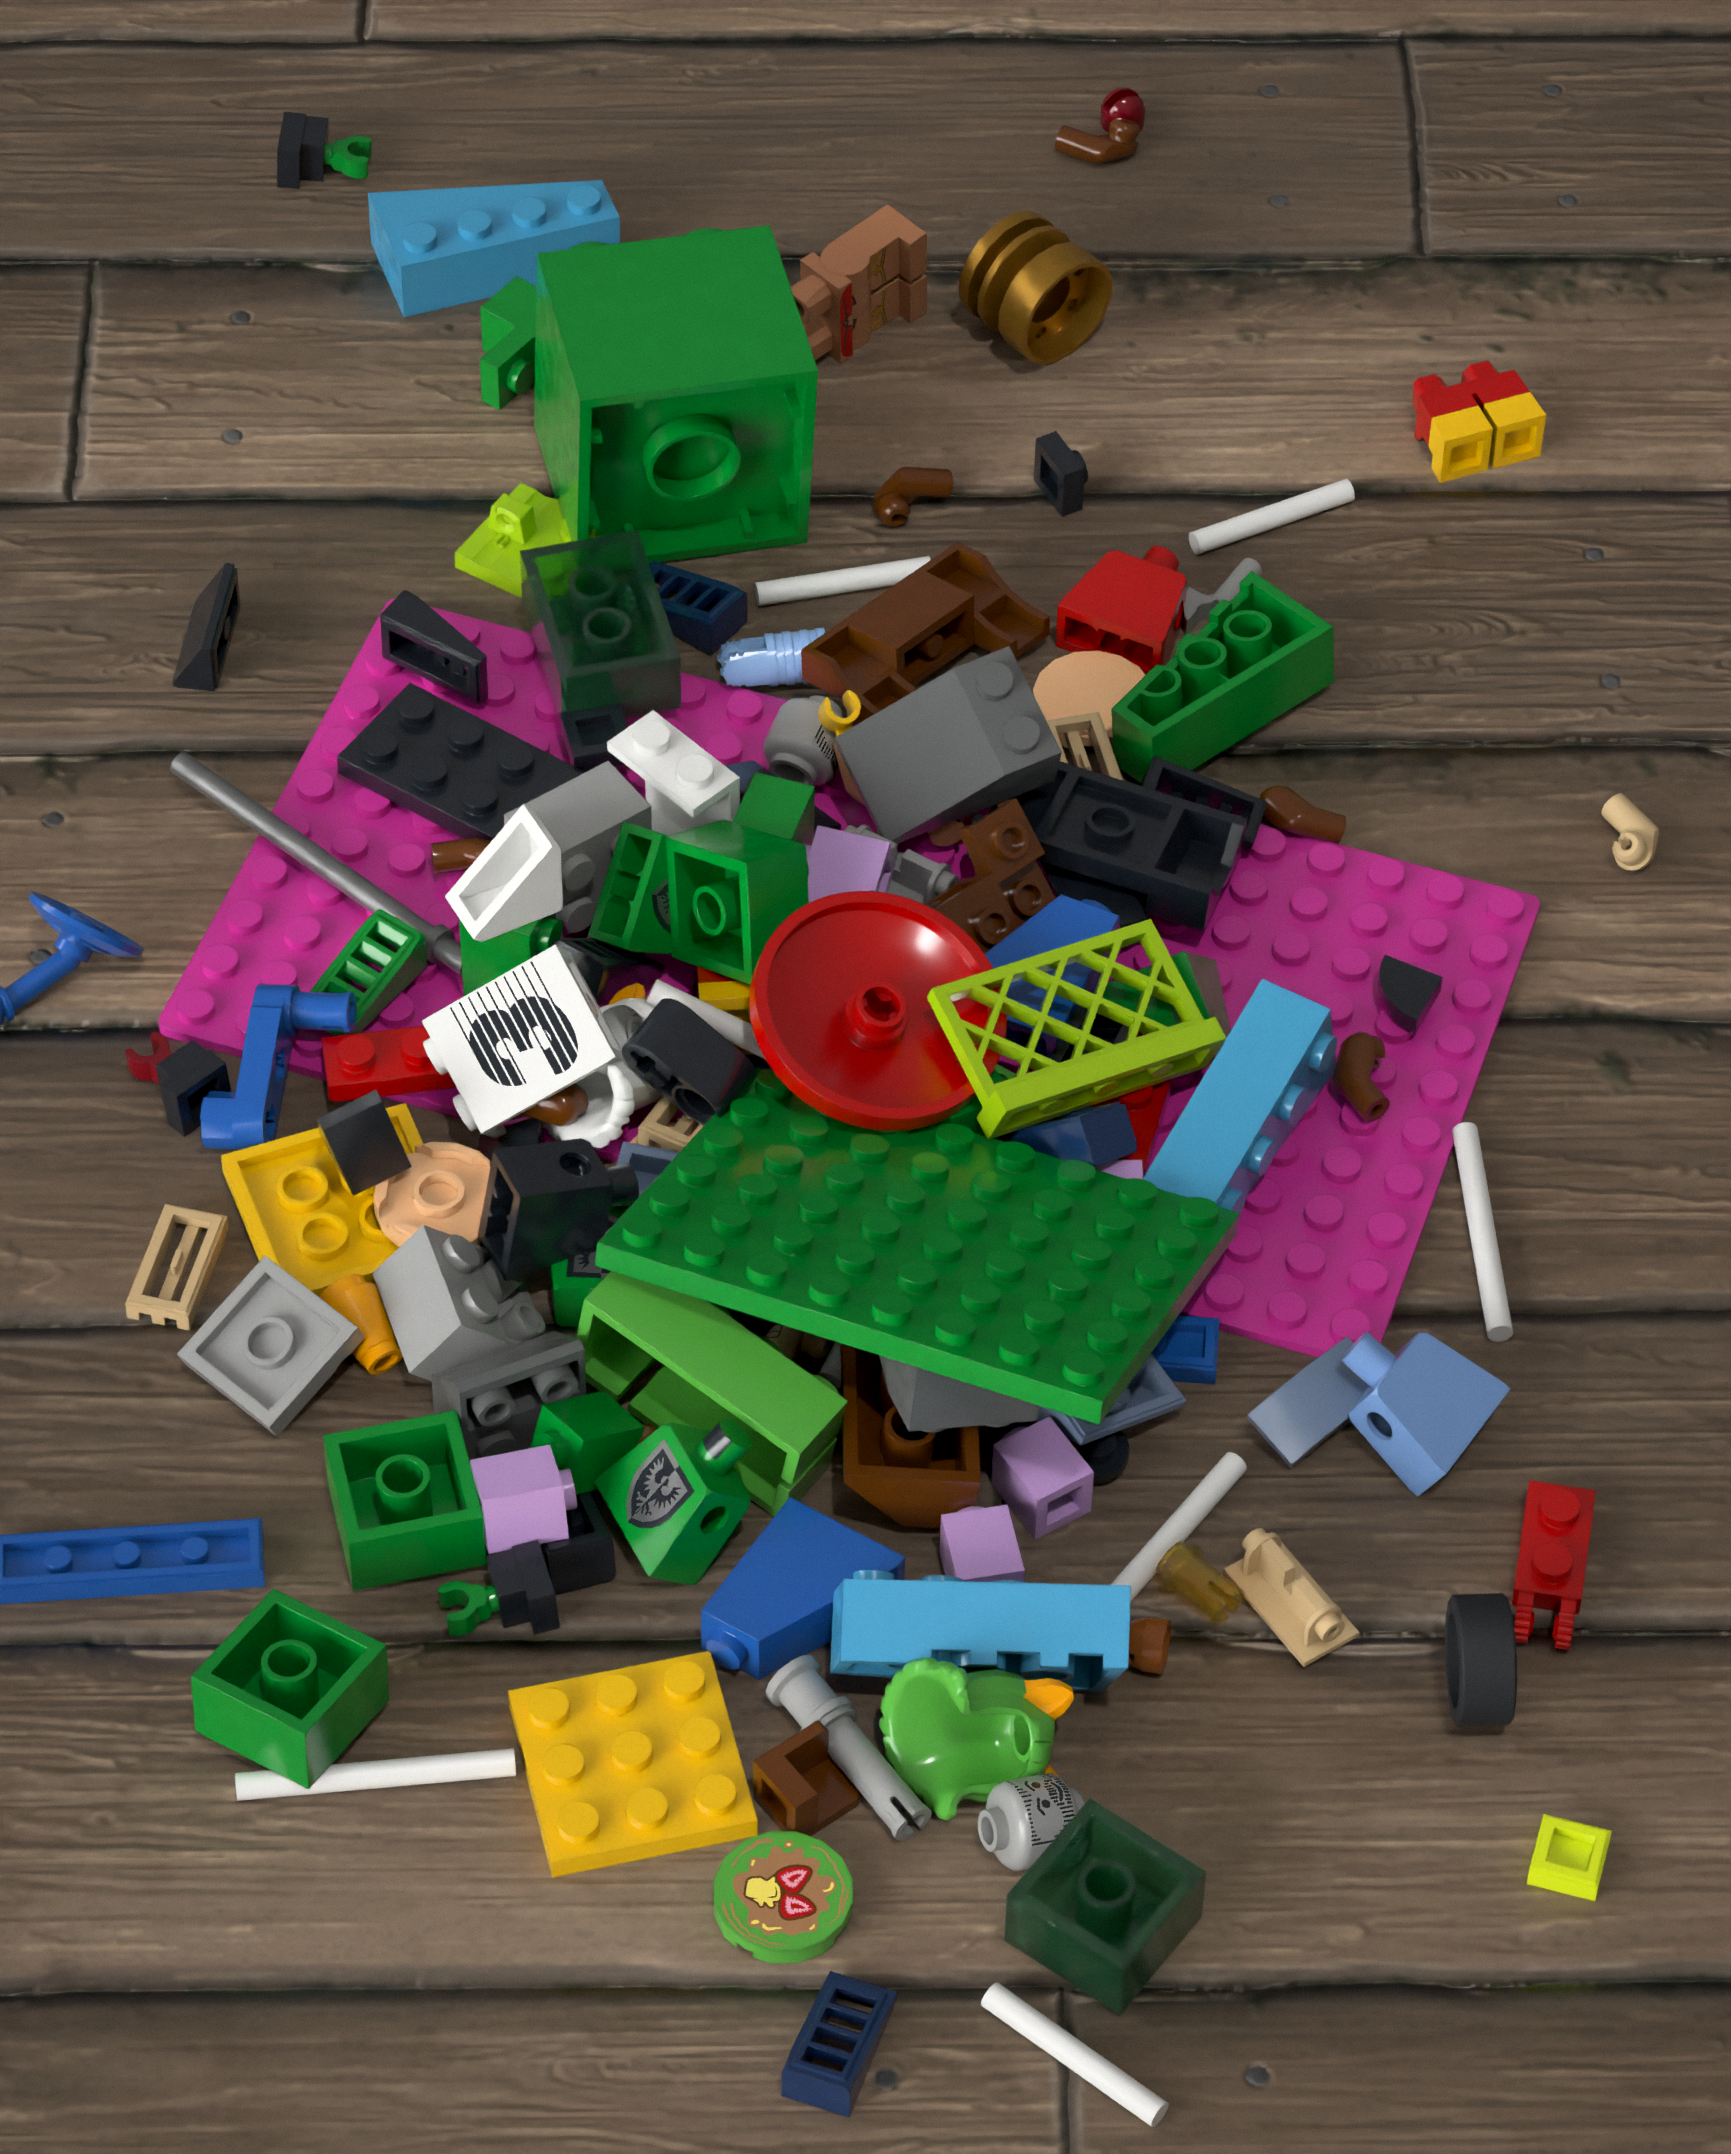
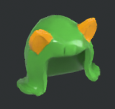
(965, 1731)

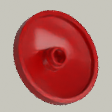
(849, 1010)

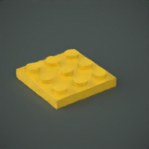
(304, 1210)
(632, 1763)

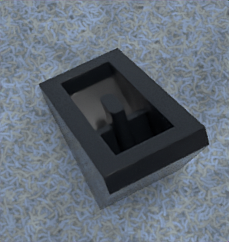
(363, 1142)

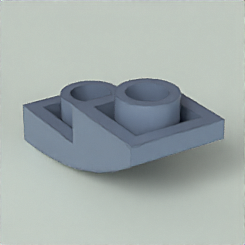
(1309, 1405)

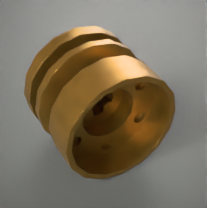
(1035, 287)

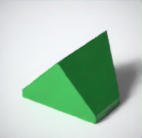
(1201, 980)

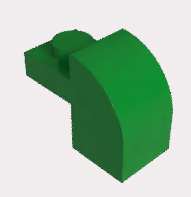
(509, 340)

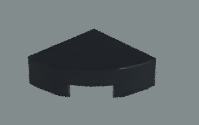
(1407, 991)

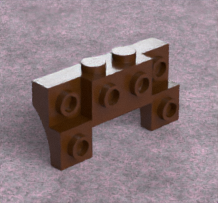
(920, 629)
(1007, 878)

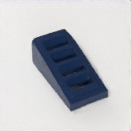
(723, 602)
(1086, 1135)
(824, 2086)

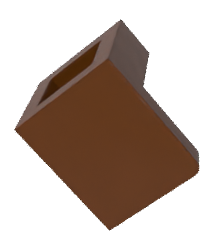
(800, 1783)

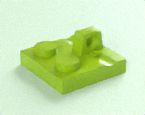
(515, 524)

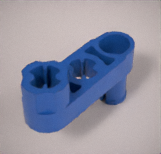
(276, 1015)

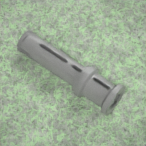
(811, 1699)

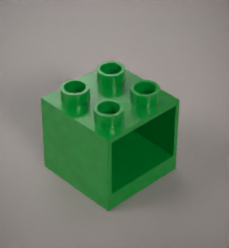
(676, 392)

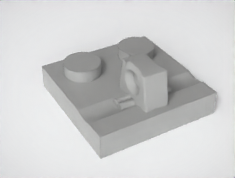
(271, 1345)

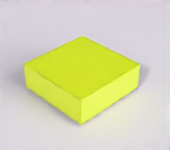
(1569, 1857)

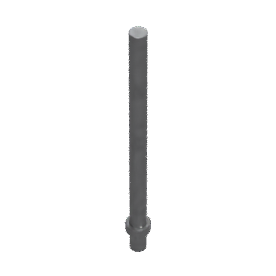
(439, 939)

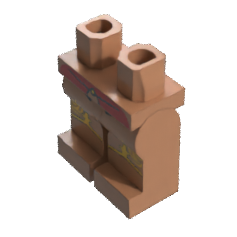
(862, 283)

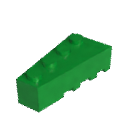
(1225, 681)

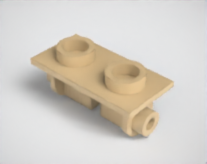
(1289, 1598)

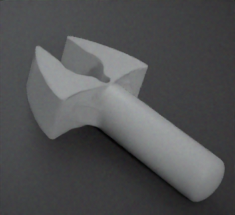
(1199, 605)

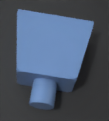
(1420, 1404)

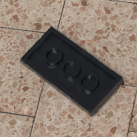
(449, 764)

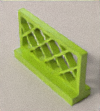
(1086, 1078)

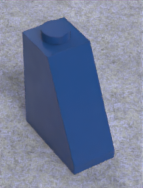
(1053, 927)
(783, 1590)

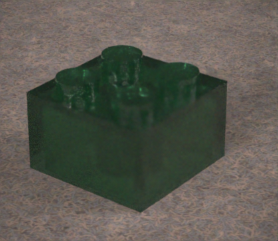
(1104, 1906)

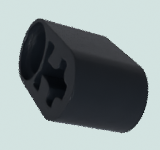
(688, 1061)

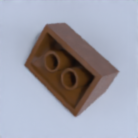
(899, 1470)

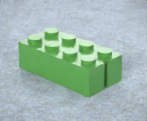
(709, 1375)

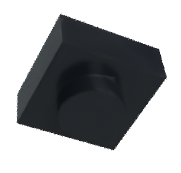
(1060, 473)
(587, 735)

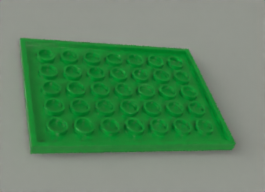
(925, 1247)

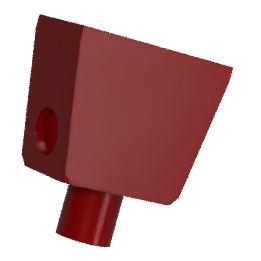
(1126, 608)

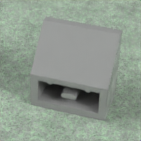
(452, 1302)

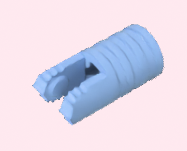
(766, 659)

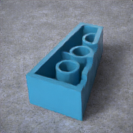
(474, 240)
(1248, 1099)
(1002, 1624)

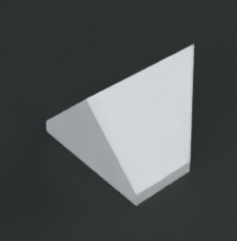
(510, 880)

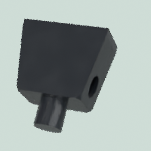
(549, 1203)

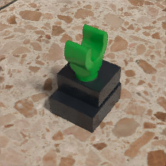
(305, 151)
(518, 1591)

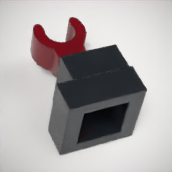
(183, 1078)

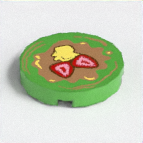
(783, 1896)

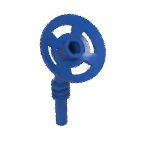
(76, 942)

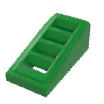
(390, 946)

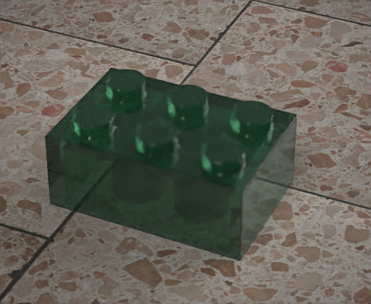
(601, 625)

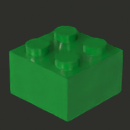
(731, 894)
(404, 1500)
(290, 1688)

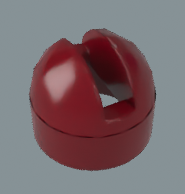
(1122, 104)

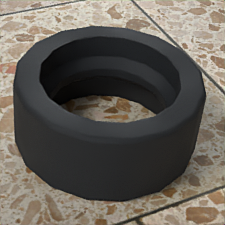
(1480, 1659)

